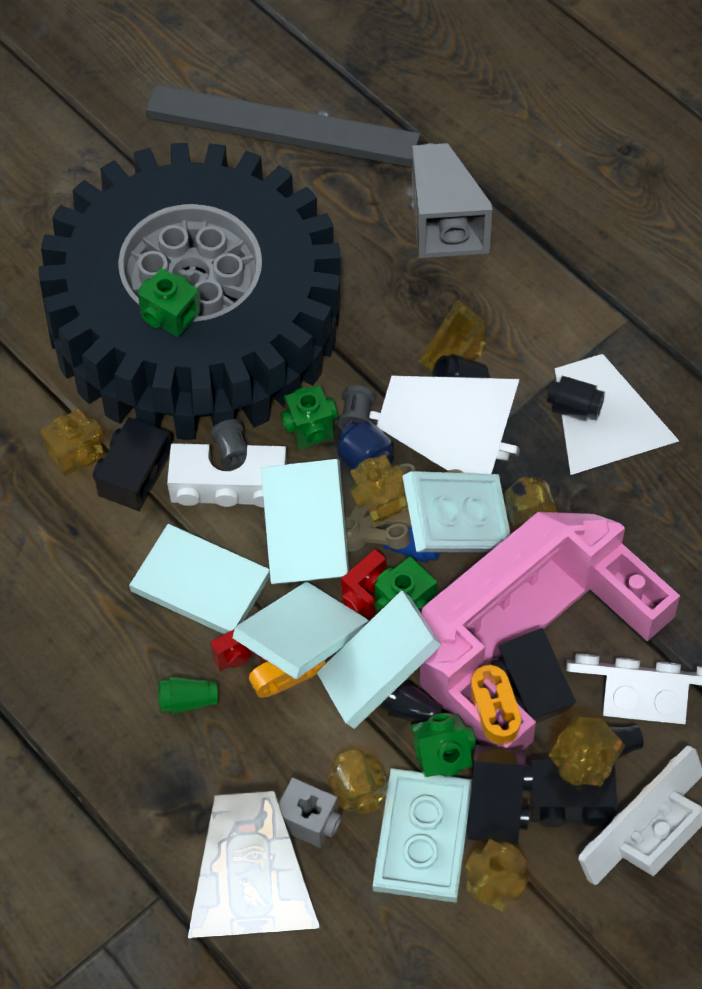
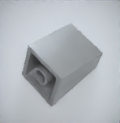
(448, 205)

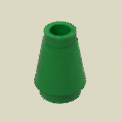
(185, 694)

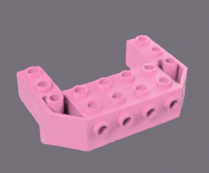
(524, 589)

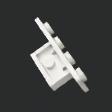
(641, 691)
(652, 824)

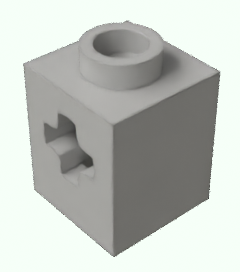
(301, 800)

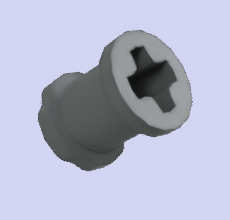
(355, 408)
(230, 442)

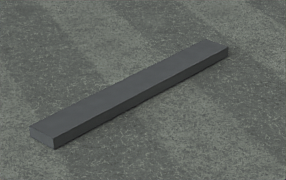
(282, 125)

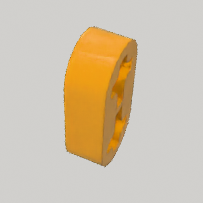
(270, 680)
(504, 702)

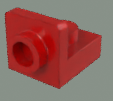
(361, 582)
(230, 653)

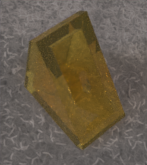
(460, 334)

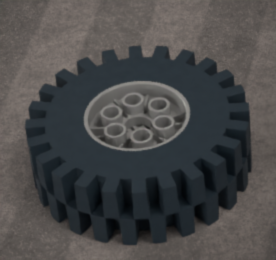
(208, 219)

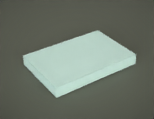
(456, 511)
(305, 521)
(200, 580)
(299, 629)
(378, 659)
(423, 835)

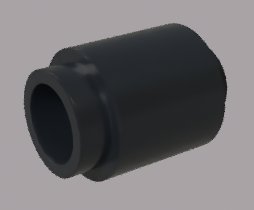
(459, 367)
(576, 398)

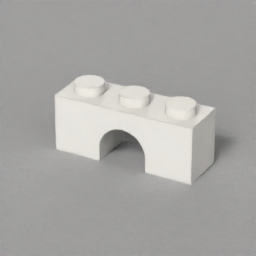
(196, 481)

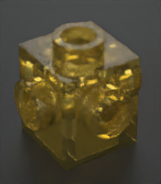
(72, 441)
(379, 488)
(586, 751)
(498, 887)

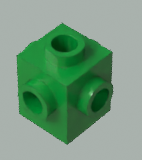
(168, 302)
(309, 416)
(410, 579)
(443, 745)

